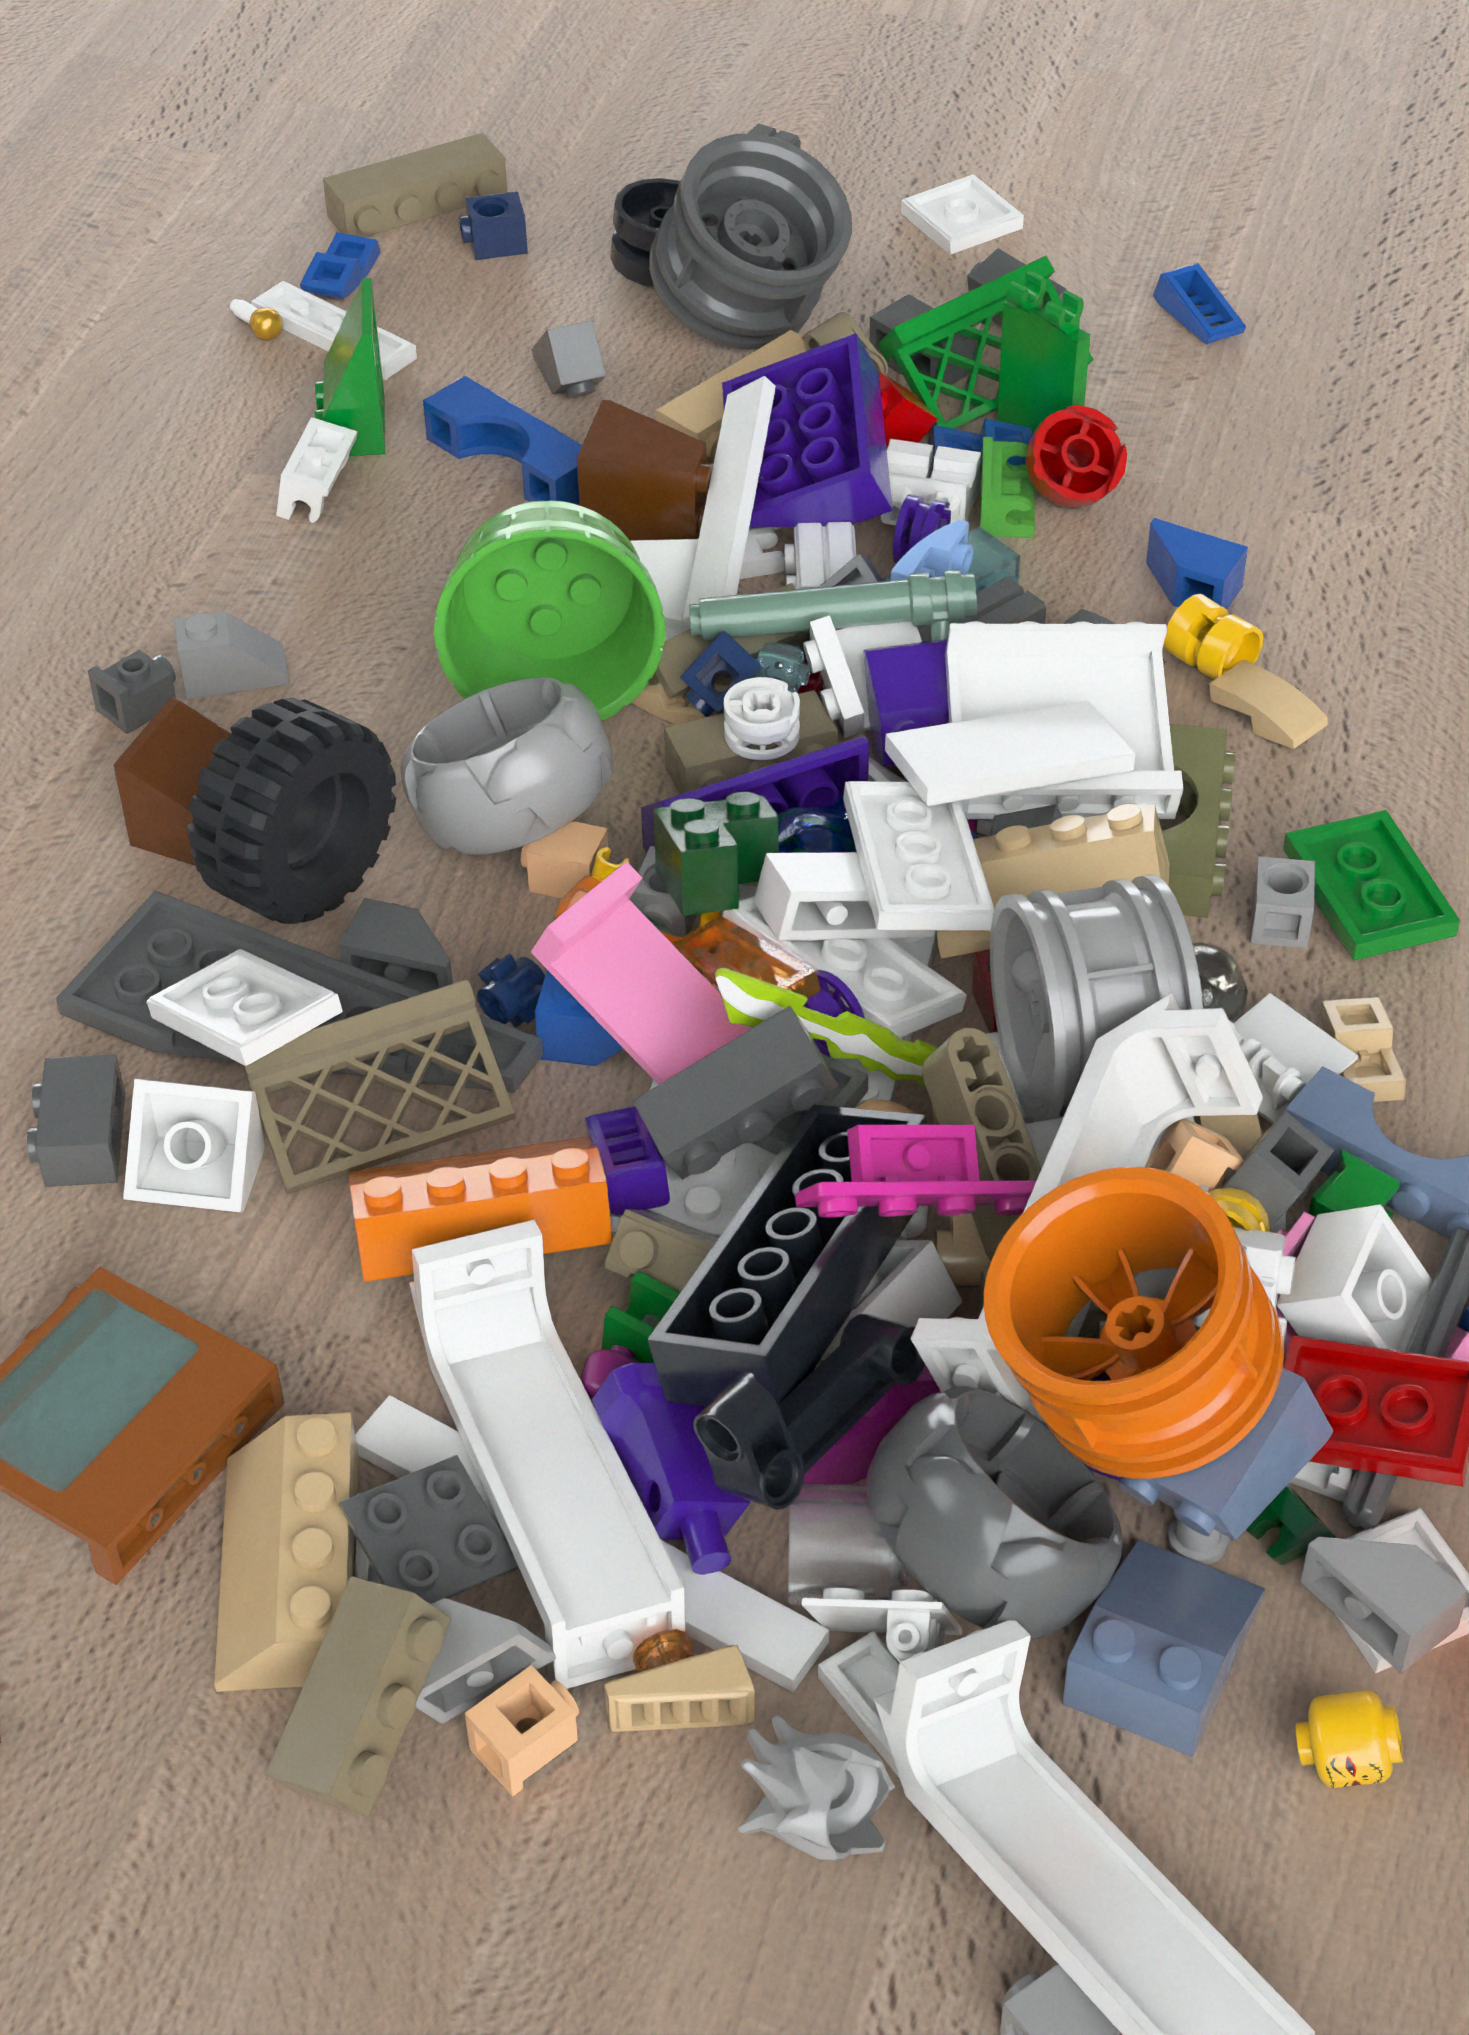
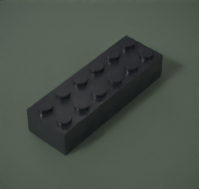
(778, 1272)

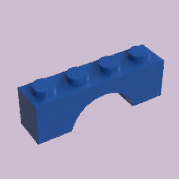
(476, 421)

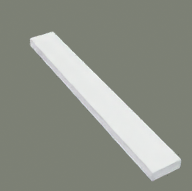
(717, 1607)

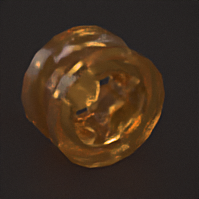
(663, 1649)

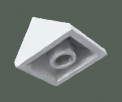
(193, 1145)

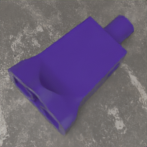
(668, 1464)

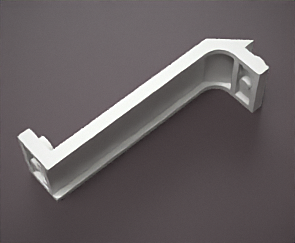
(1132, 1088)
(543, 1453)
(1057, 1856)

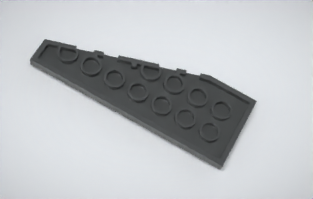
(176, 939)

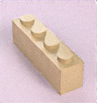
(702, 408)

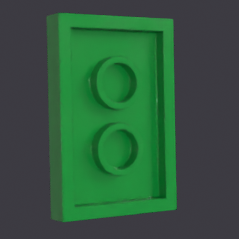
(1372, 885)

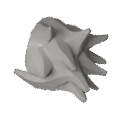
(817, 1792)

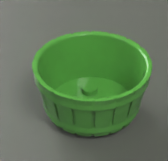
(551, 598)

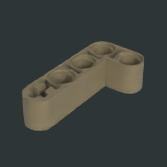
(970, 1081)

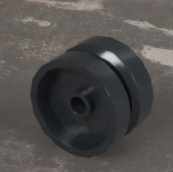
(636, 219)

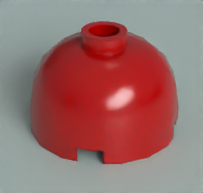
(1075, 457)

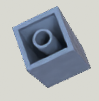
(1250, 1475)

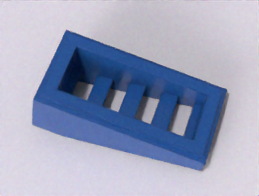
(1188, 286)

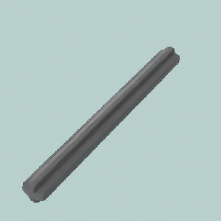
(1430, 1337)

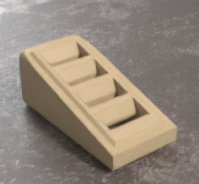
(687, 1693)

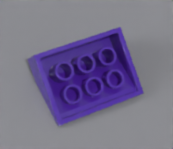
(822, 439)

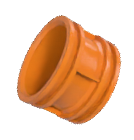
(1172, 1389)

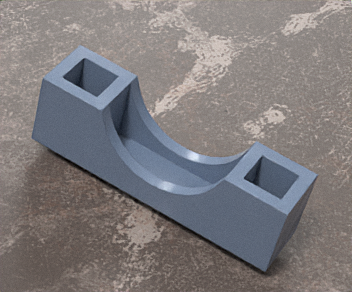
(1343, 1117)

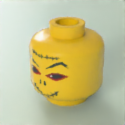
(1350, 1738)

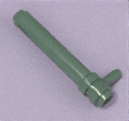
(914, 600)

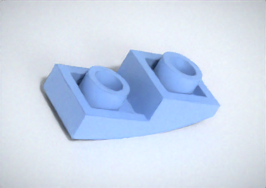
(937, 552)

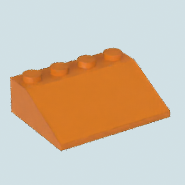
(472, 1193)

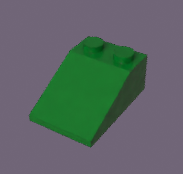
(353, 377)

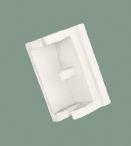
(314, 467)

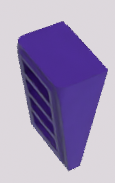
(631, 1162)

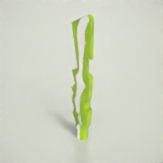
(847, 1035)

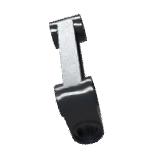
(768, 1447)

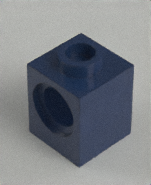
(494, 225)

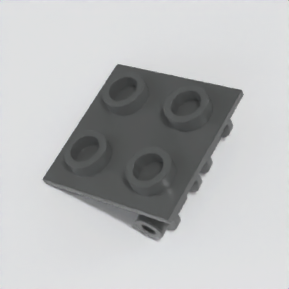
(430, 1532)

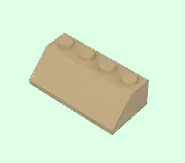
(1064, 858)
(284, 1549)

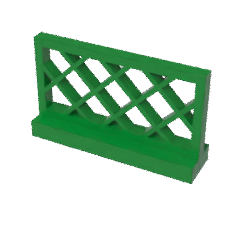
(955, 318)

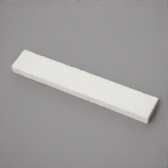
(731, 493)

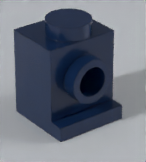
(720, 658)

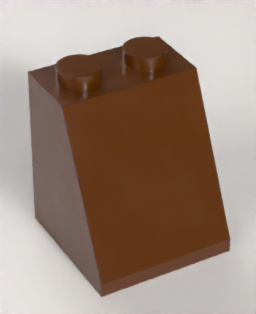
(643, 475)
(161, 776)

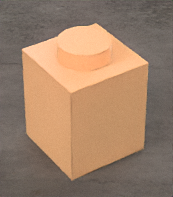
(562, 858)

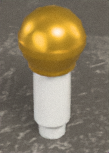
(264, 322)

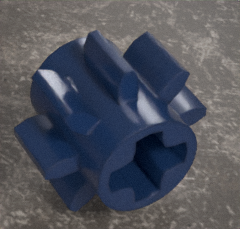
(510, 990)

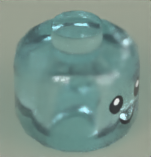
(784, 663)

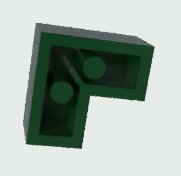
(712, 849)

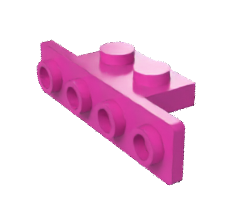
(913, 1168)

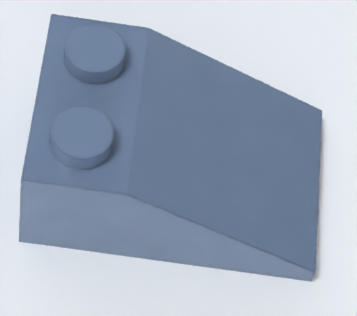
(1160, 1646)

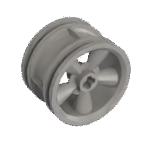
(1076, 970)

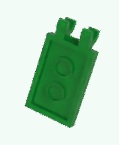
(1040, 354)

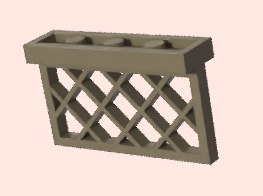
(370, 1037)

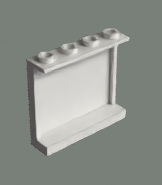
(1049, 665)

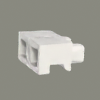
(953, 477)

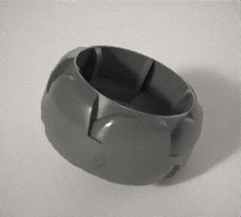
(993, 1512)

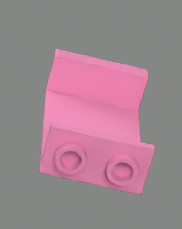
(635, 980)

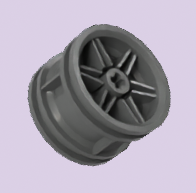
(749, 240)

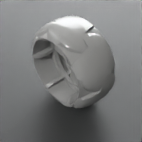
(507, 766)

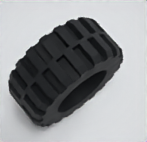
(291, 810)

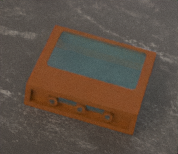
(125, 1416)

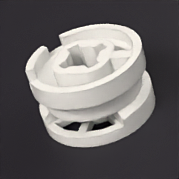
(761, 714)

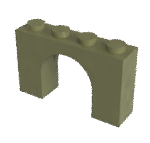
(1199, 839)

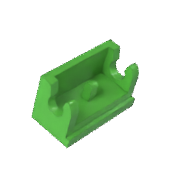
(1006, 491)

